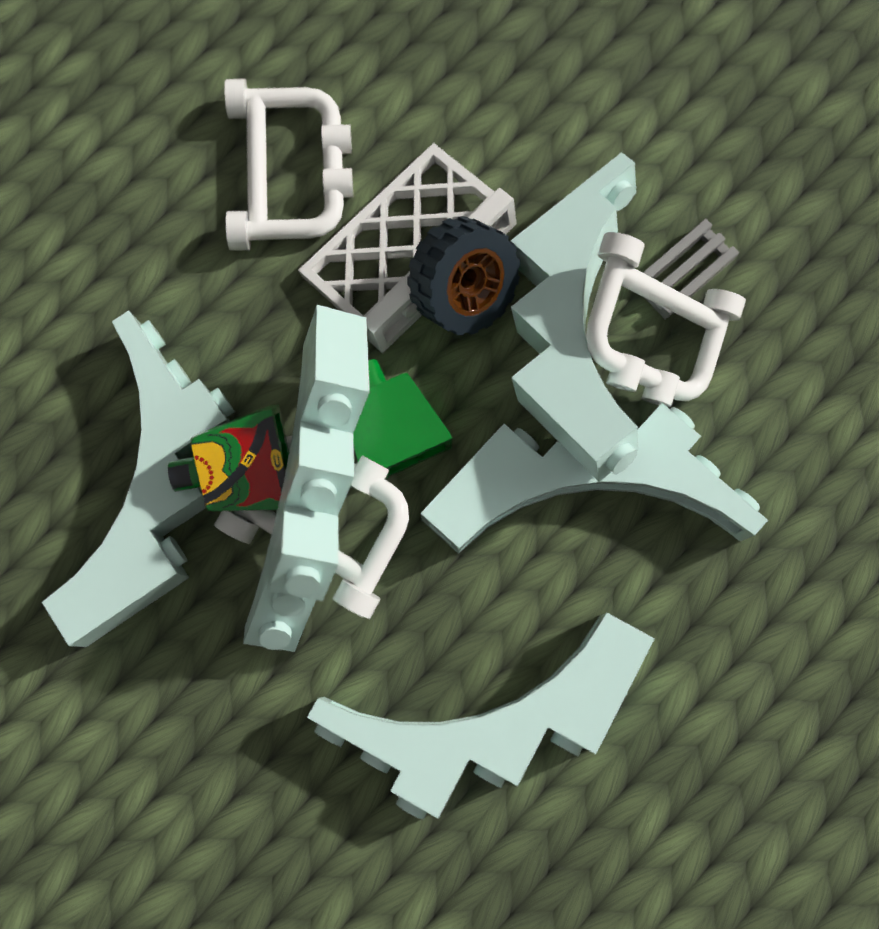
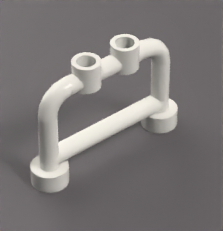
(337, 182)
(720, 306)
(359, 579)

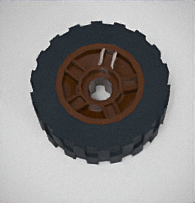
(463, 275)

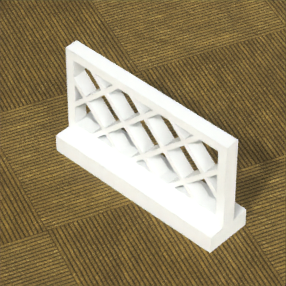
(394, 310)

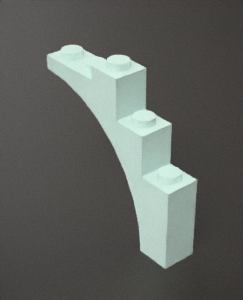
(513, 475)
(316, 480)
(135, 560)
(573, 702)

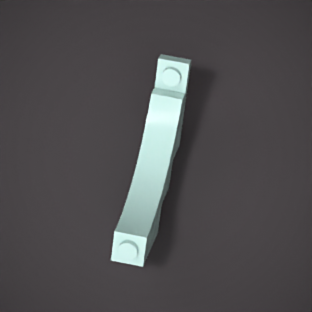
(562, 381)

